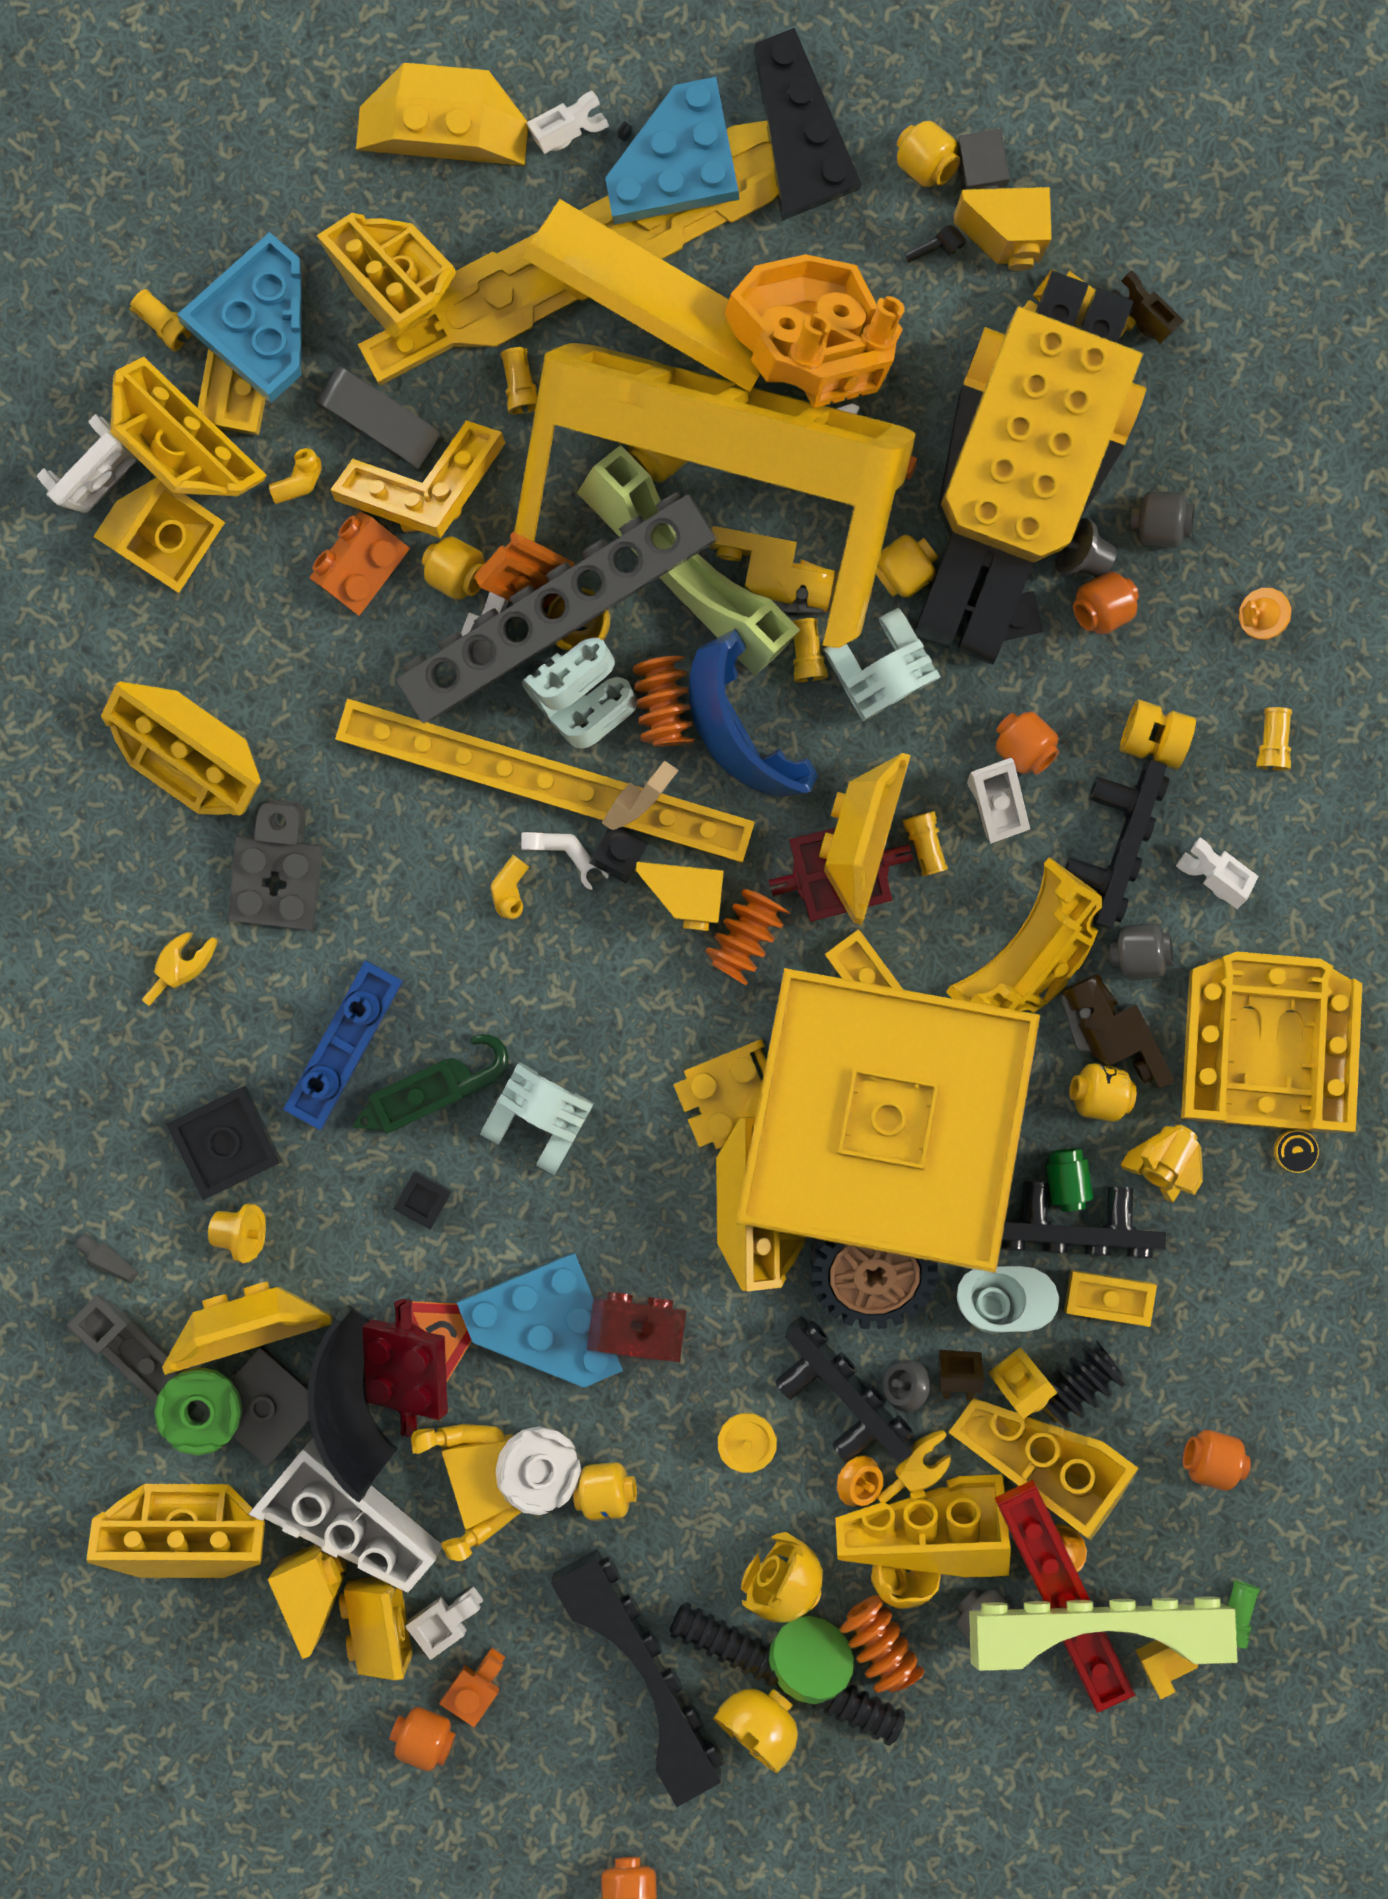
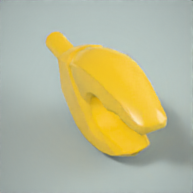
(174, 969)
(914, 1472)

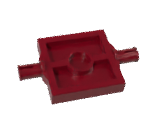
(813, 884)
(405, 1368)

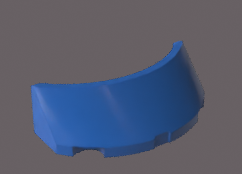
(724, 732)

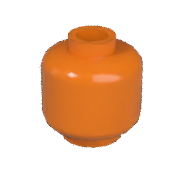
(1106, 603)
(1027, 742)
(1216, 1460)
(422, 1739)
(628, 1880)

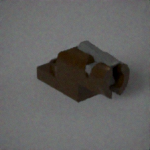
(1112, 1032)

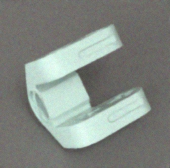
(891, 676)
(561, 690)
(543, 1106)

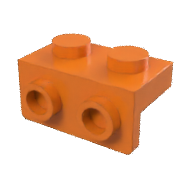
(358, 562)

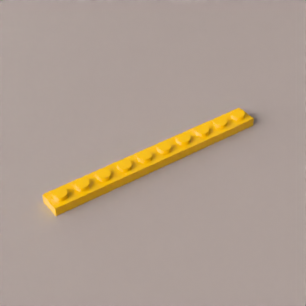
(538, 778)

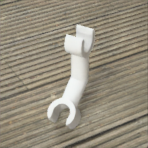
(561, 842)

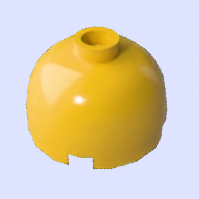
(780, 1588)
(760, 1725)

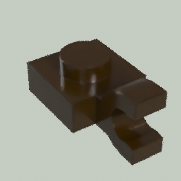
(1150, 311)

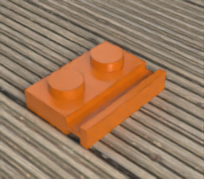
(519, 566)

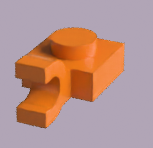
(472, 1690)

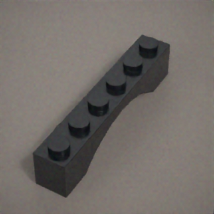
(595, 1601)

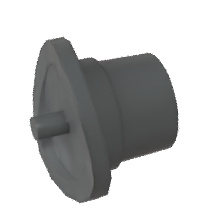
(1086, 552)

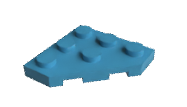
(676, 158)
(254, 317)
(541, 1322)

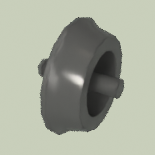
(906, 1385)

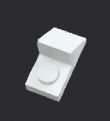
(999, 800)

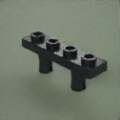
(1138, 827)
(1097, 1241)
(863, 1401)

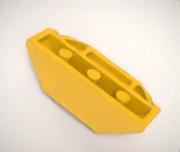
(443, 116)
(388, 268)
(175, 436)
(182, 748)
(861, 833)
(754, 1254)
(243, 1324)
(177, 1533)

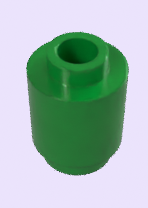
(1069, 1179)

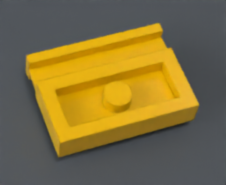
(229, 399)

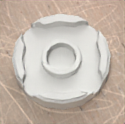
(537, 1470)

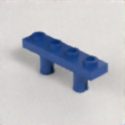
(343, 1045)

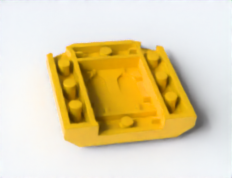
(1270, 1062)

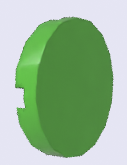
(811, 1660)

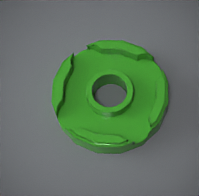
(213, 1390)

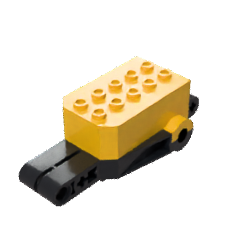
(1028, 454)

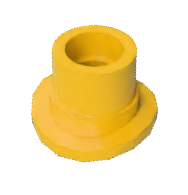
(239, 1232)
(747, 1442)

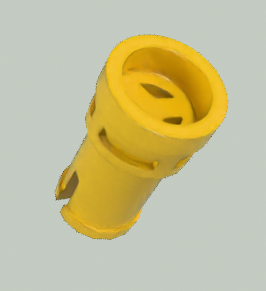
(159, 318)
(519, 381)
(807, 651)
(1275, 743)
(926, 842)

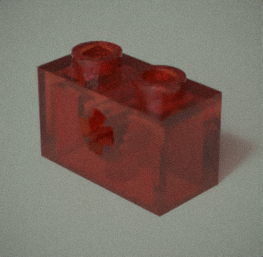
(612, 1331)

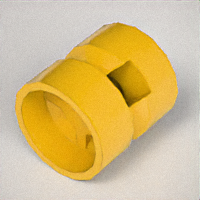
(1171, 739)

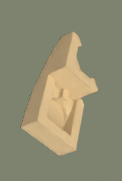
(635, 802)

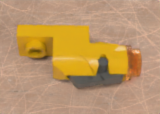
(774, 575)

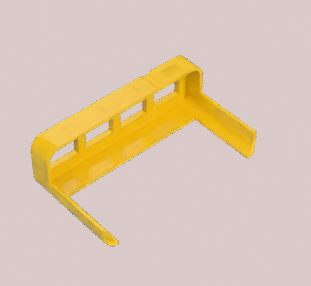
(733, 431)

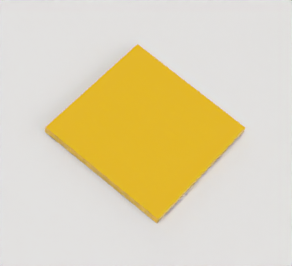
(889, 1120)

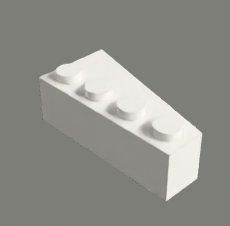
(368, 1533)

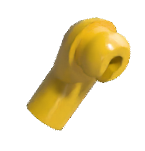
(302, 479)
(505, 889)

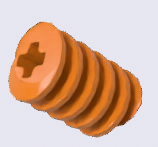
(662, 701)
(745, 935)
(881, 1645)

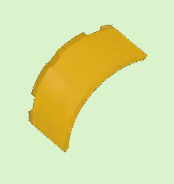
(1044, 949)

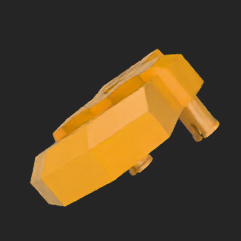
(816, 327)

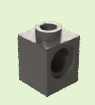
(983, 160)

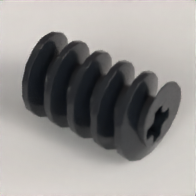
(1082, 1385)

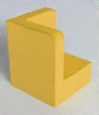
(1163, 1666)

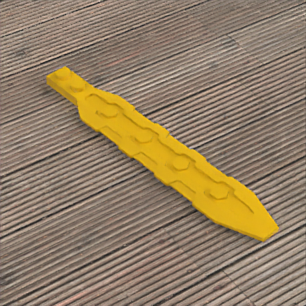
(507, 294)

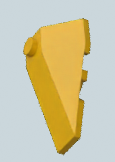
(1073, 1472)
(933, 1531)

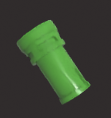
(1243, 1601)

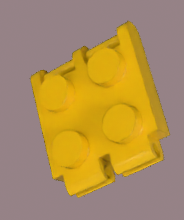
(723, 1091)

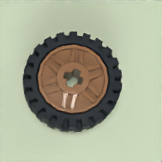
(869, 1283)

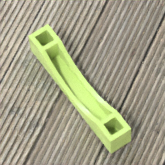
(624, 490)
(1016, 1636)

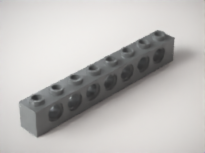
(433, 699)

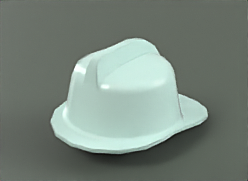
(1007, 1300)

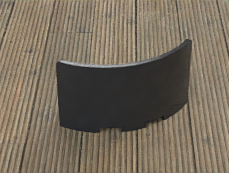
(338, 1409)

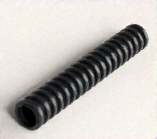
(754, 1658)

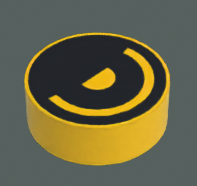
(1296, 1152)

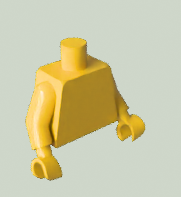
(471, 1464)

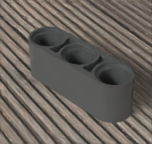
(378, 416)

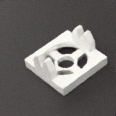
(92, 475)

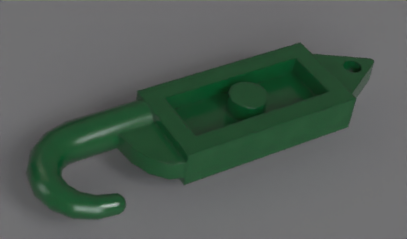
(431, 1089)

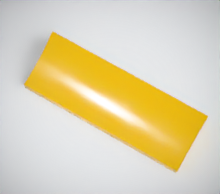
(641, 290)

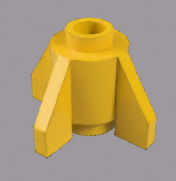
(1168, 1161)

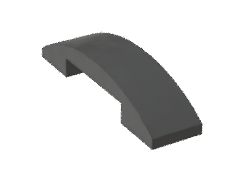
(129, 1348)

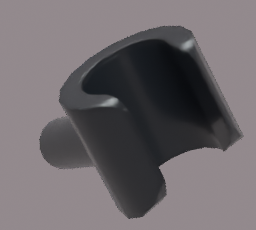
(948, 238)

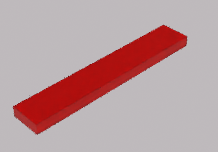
(1058, 1583)

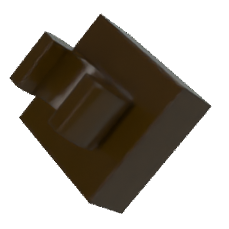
(960, 1372)

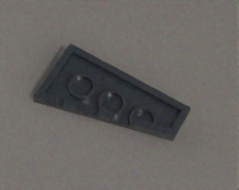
(803, 135)

